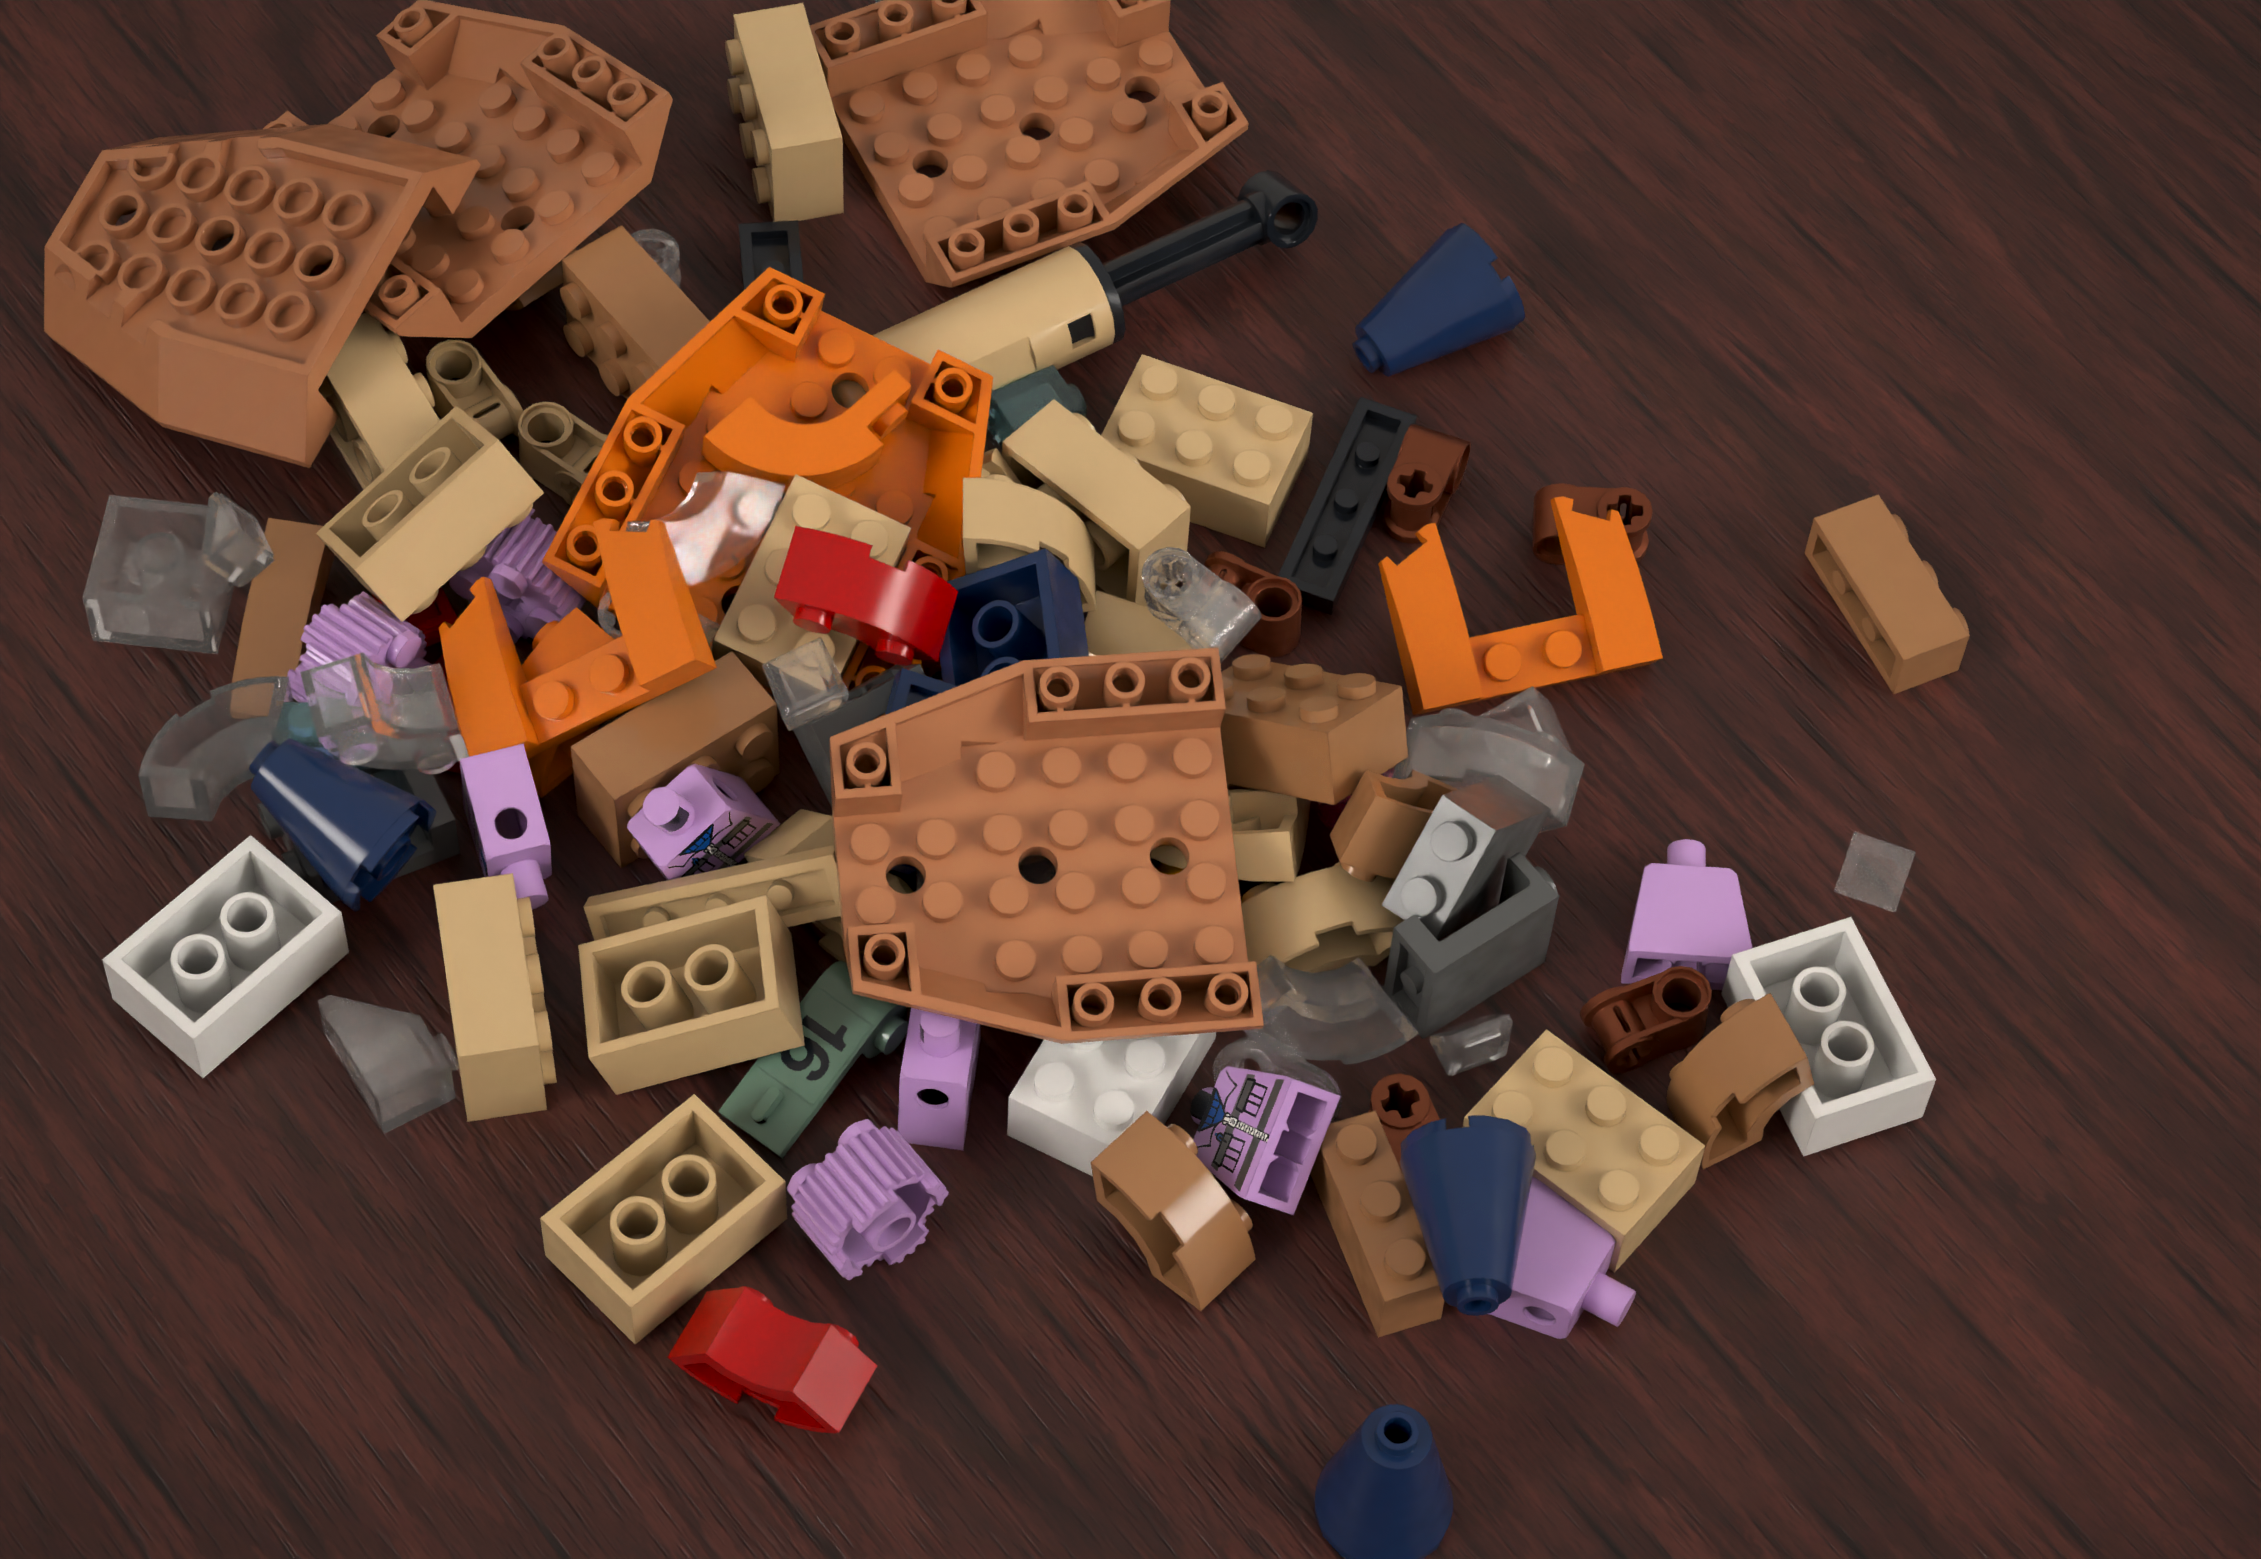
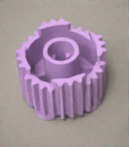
(524, 585)
(356, 629)
(866, 1199)

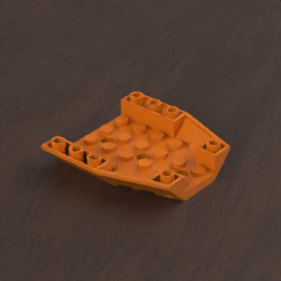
(788, 359)

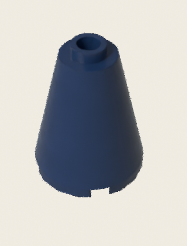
(1439, 306)
(339, 817)
(1471, 1205)
(1385, 1489)

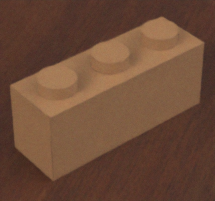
(1887, 593)
(1376, 1224)

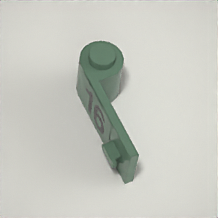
(796, 1083)

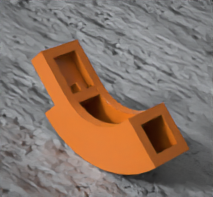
(825, 452)

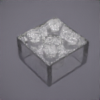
(152, 580)

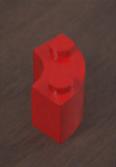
(838, 588)
(752, 1348)

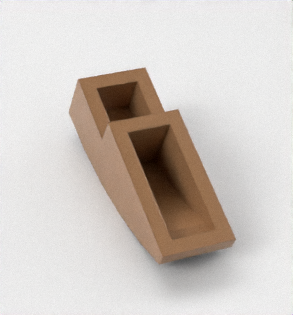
(283, 601)

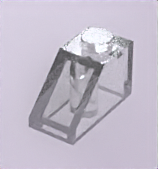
(390, 1059)

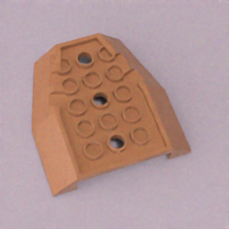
(970, 76)
(558, 145)
(242, 332)
(1067, 765)

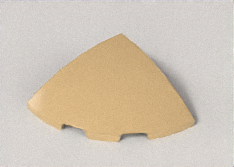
(1266, 835)

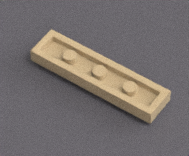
(797, 884)

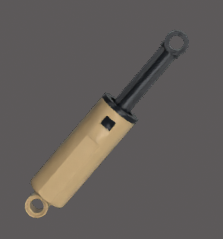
(1074, 302)

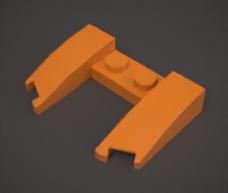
(656, 653)
(1450, 669)

